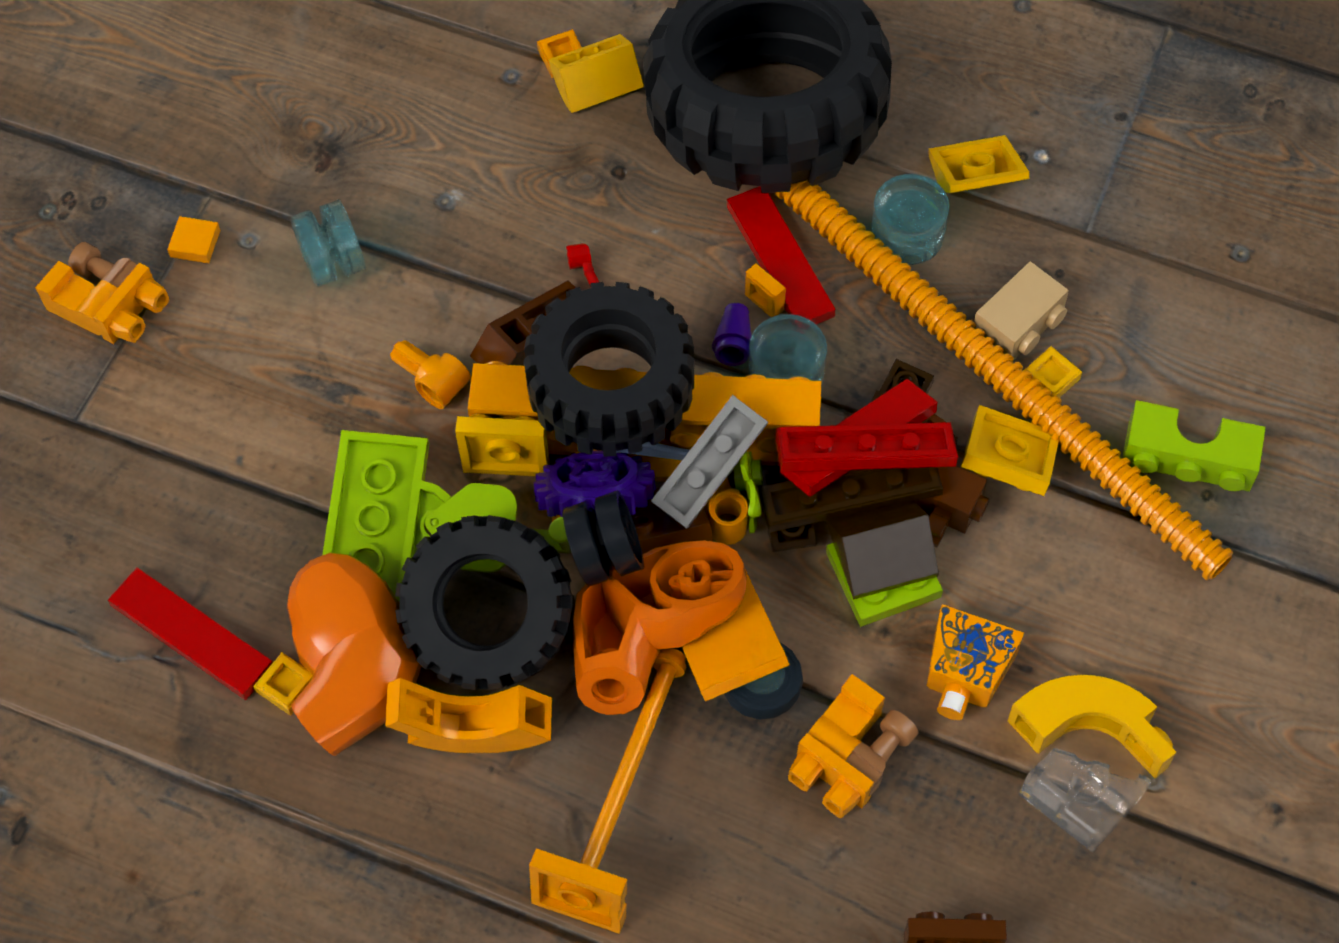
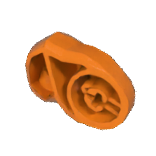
(635, 615)
(351, 647)

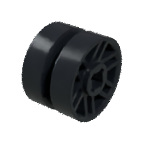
(603, 538)

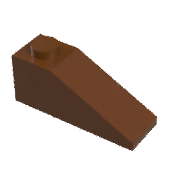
(506, 336)

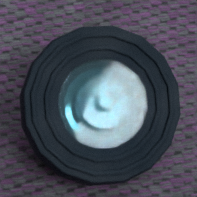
(769, 694)

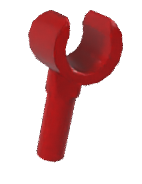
(580, 257)

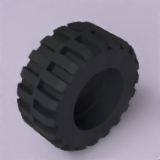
(602, 320)
(424, 613)

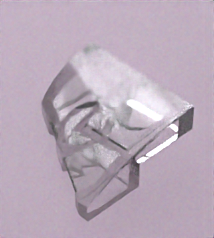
(1082, 795)

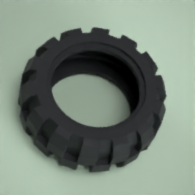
(773, 137)

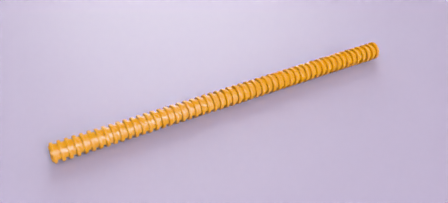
(1008, 378)

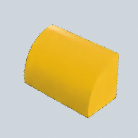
(596, 73)

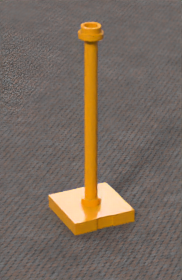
(582, 888)

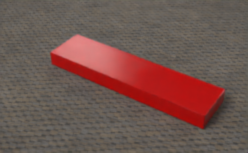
(780, 254)
(897, 406)
(866, 446)
(190, 633)

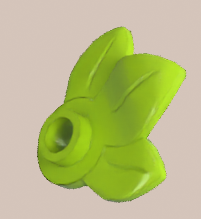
(747, 476)

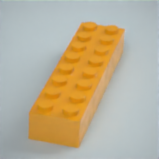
(503, 393)

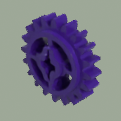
(589, 476)

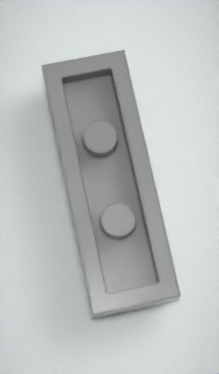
(709, 461)

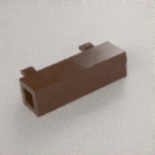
(958, 505)

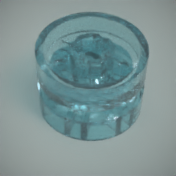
(911, 217)
(328, 243)
(788, 348)

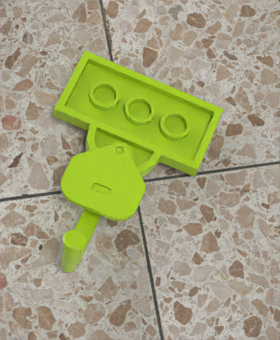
(386, 505)

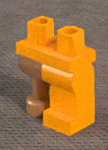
(112, 304)
(840, 757)

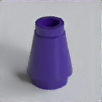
(733, 336)

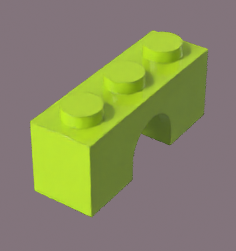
(1158, 446)

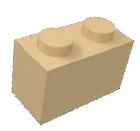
(1023, 310)

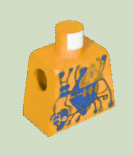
(969, 660)

